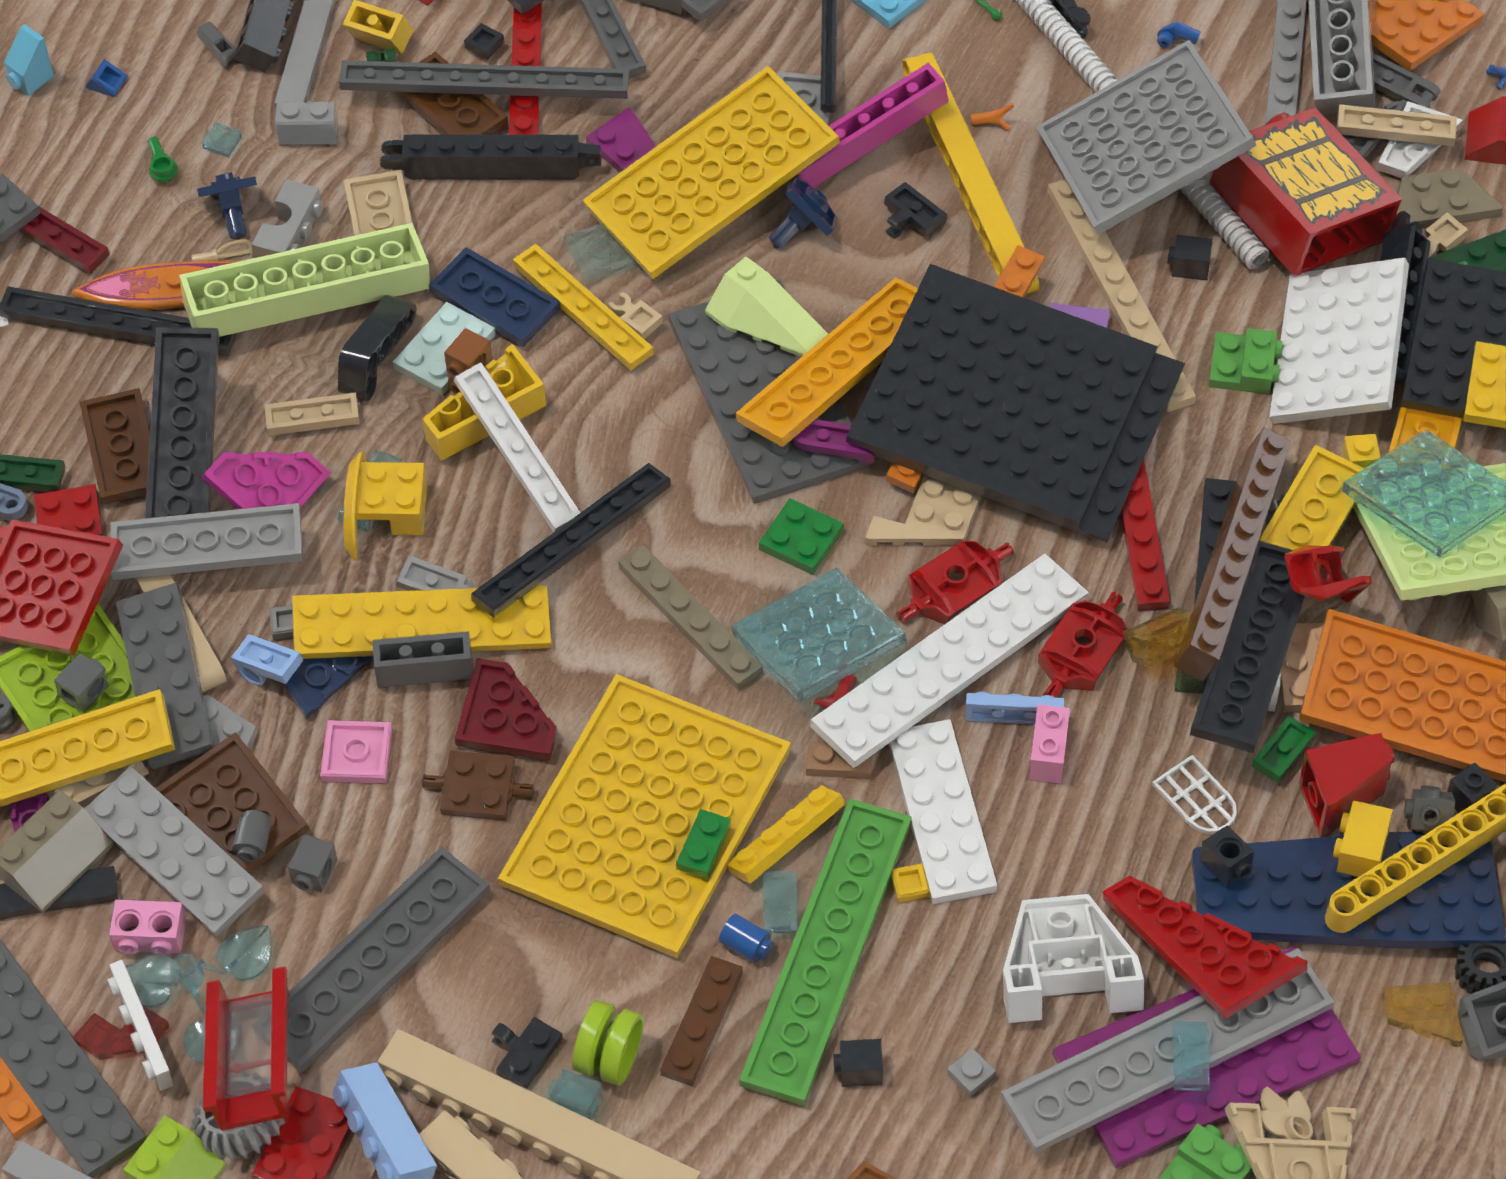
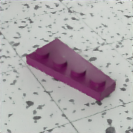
(622, 140)

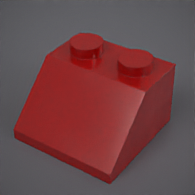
(1487, 133)

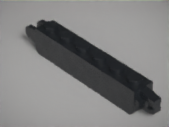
(489, 157)
(1407, 242)

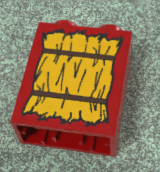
(1307, 192)

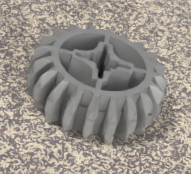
(235, 1140)

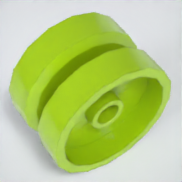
(608, 1042)

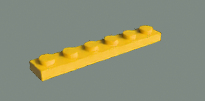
(583, 307)

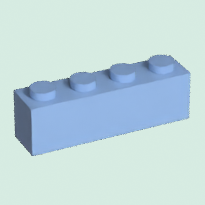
(382, 1124)

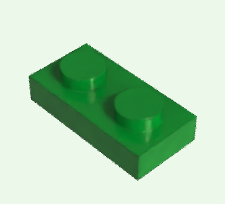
(1283, 749)
(703, 844)

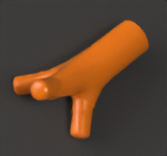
(992, 117)

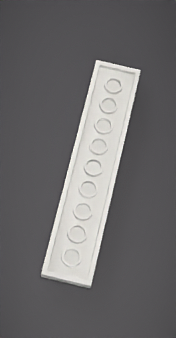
(948, 660)

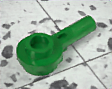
(162, 166)

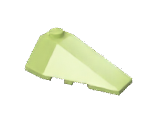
(759, 306)

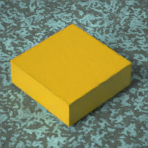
(910, 883)

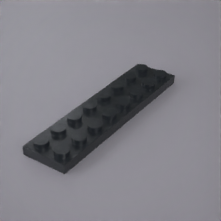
(182, 421)
(1252, 656)

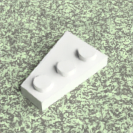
(1403, 157)

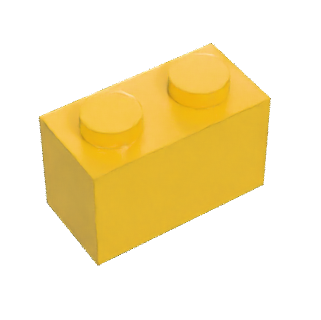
(378, 26)
(1363, 838)

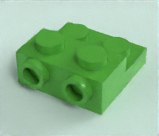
(1245, 361)
(1208, 1157)

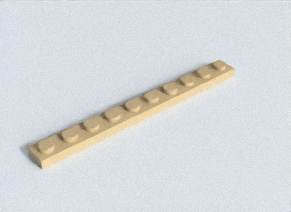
(1115, 282)

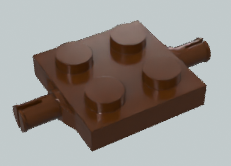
(477, 785)

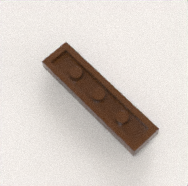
(701, 1021)

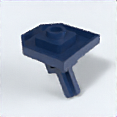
(229, 199)
(809, 207)

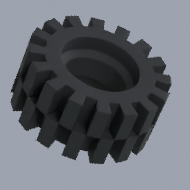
(1470, 975)

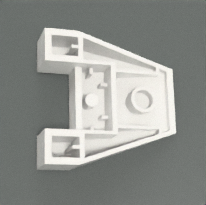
(1068, 949)

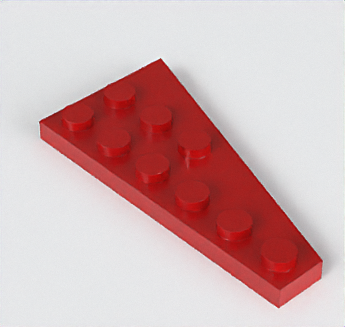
(1206, 951)

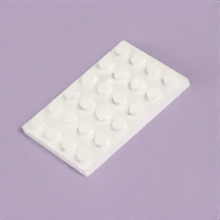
(1340, 341)

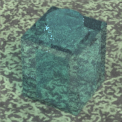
(576, 1093)

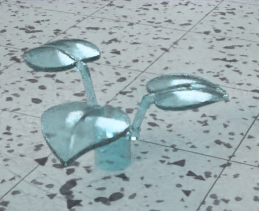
(152, 976)

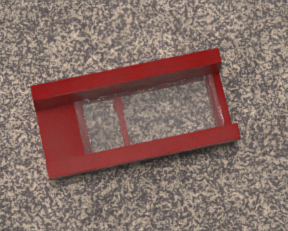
(246, 1054)

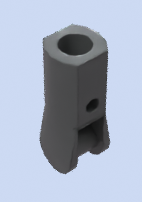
(216, 43)

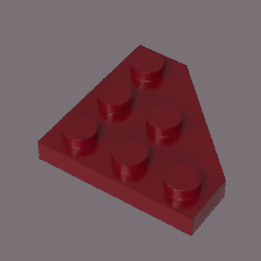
(503, 715)

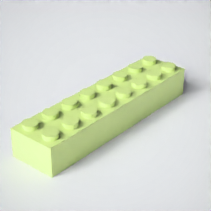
(306, 281)

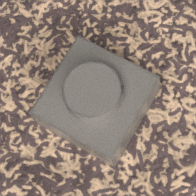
(971, 1072)

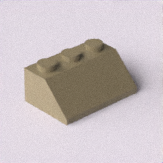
(51, 851)

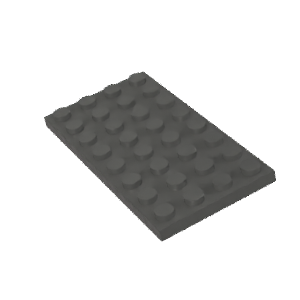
(731, 373)

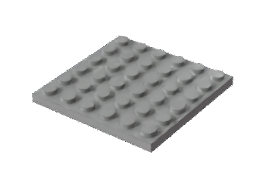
(1145, 136)

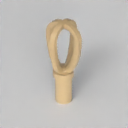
(217, 255)

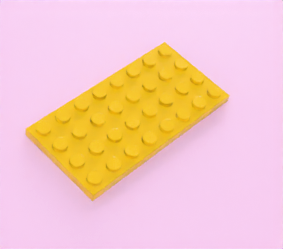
(710, 172)

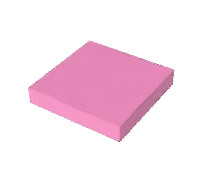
(356, 751)

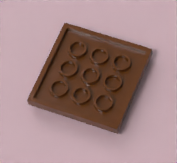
(222, 787)

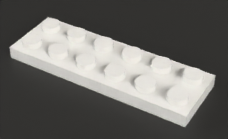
(942, 813)

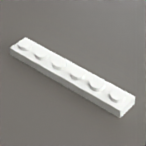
(516, 446)

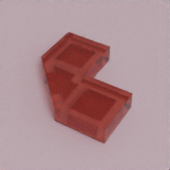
(107, 1040)

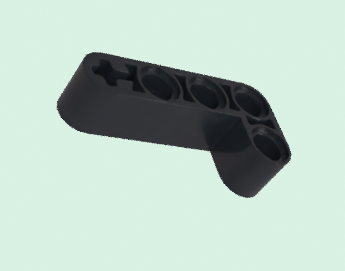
(372, 344)

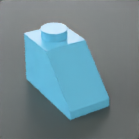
(28, 61)

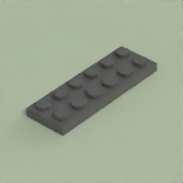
(164, 659)

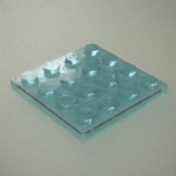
(1430, 492)
(818, 634)

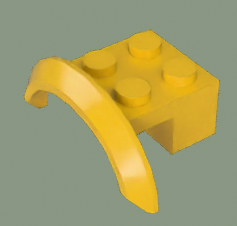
(384, 493)

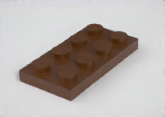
(457, 112)
(118, 444)

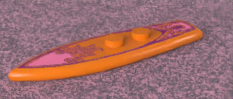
(143, 286)

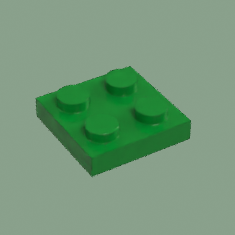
(801, 536)

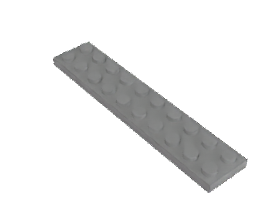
(1141, 1060)

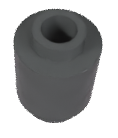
(251, 836)

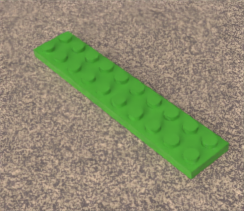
(825, 953)

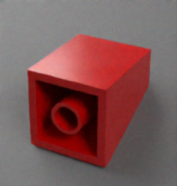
(1342, 774)

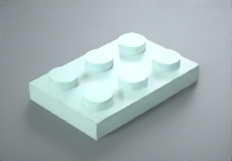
(424, 355)

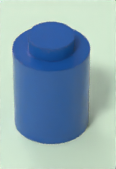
(746, 938)

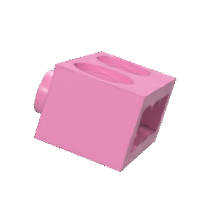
(1049, 744)
(149, 919)

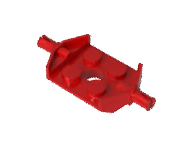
(938, 596)
(1079, 665)

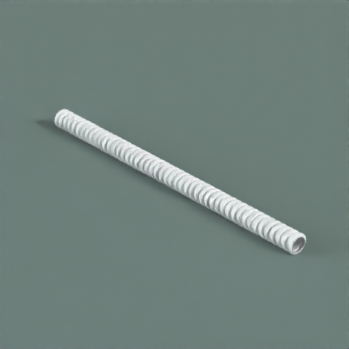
(1099, 76)

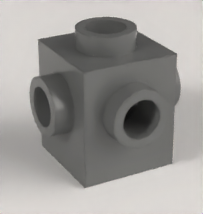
(1430, 798)

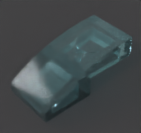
(780, 901)

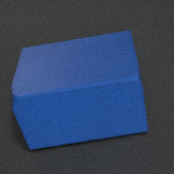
(107, 79)

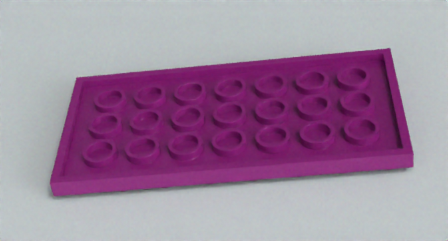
(1281, 1063)

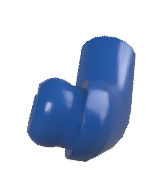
(1175, 31)

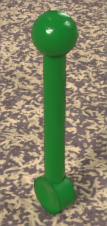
(995, 13)

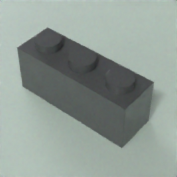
(422, 659)

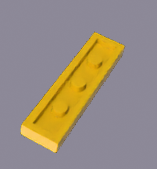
(785, 834)

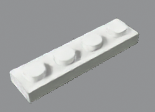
(143, 1038)

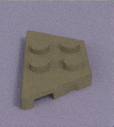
(1451, 191)

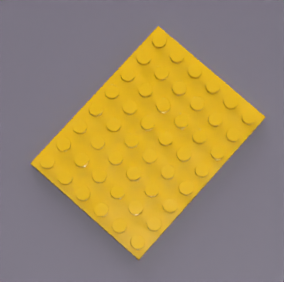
(626, 805)

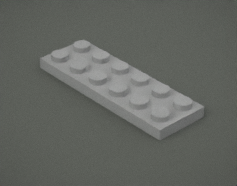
(208, 541)
(174, 851)

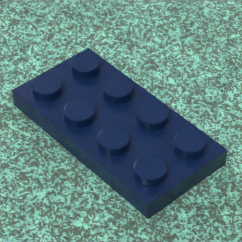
(494, 296)

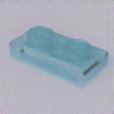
(1190, 1056)

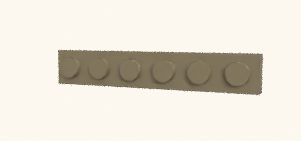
(690, 617)

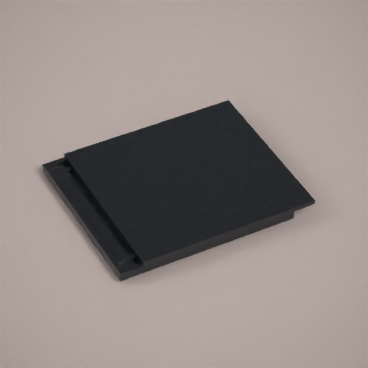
(1016, 402)

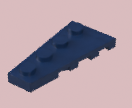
(320, 679)

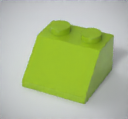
(173, 1154)

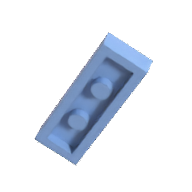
(1006, 708)

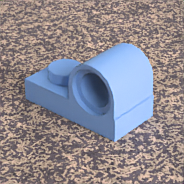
(262, 659)

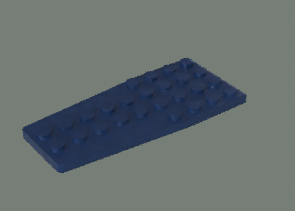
(1295, 879)

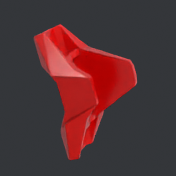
(1305, 575)

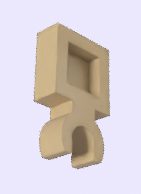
(1445, 234)
(638, 316)

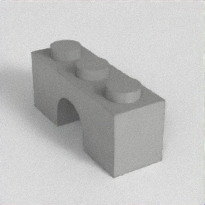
(299, 207)

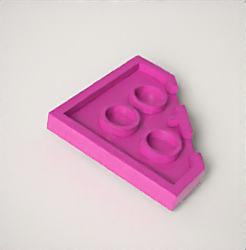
(265, 478)

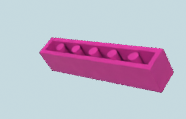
(879, 121)

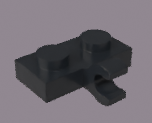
(912, 209)
(525, 1053)

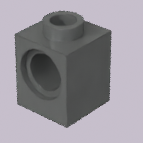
(81, 682)
(312, 864)

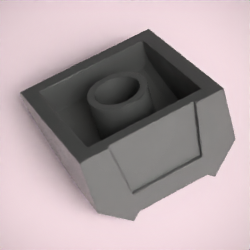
(1484, 1022)

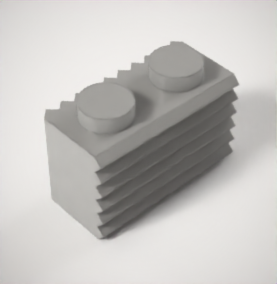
(306, 123)

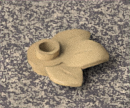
(1286, 1118)

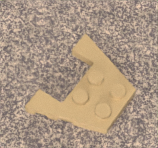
(937, 517)
(1293, 1157)

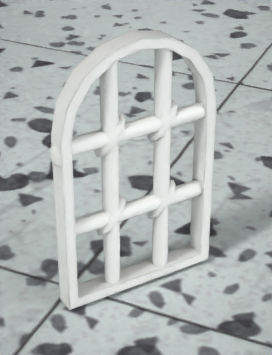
(1199, 785)

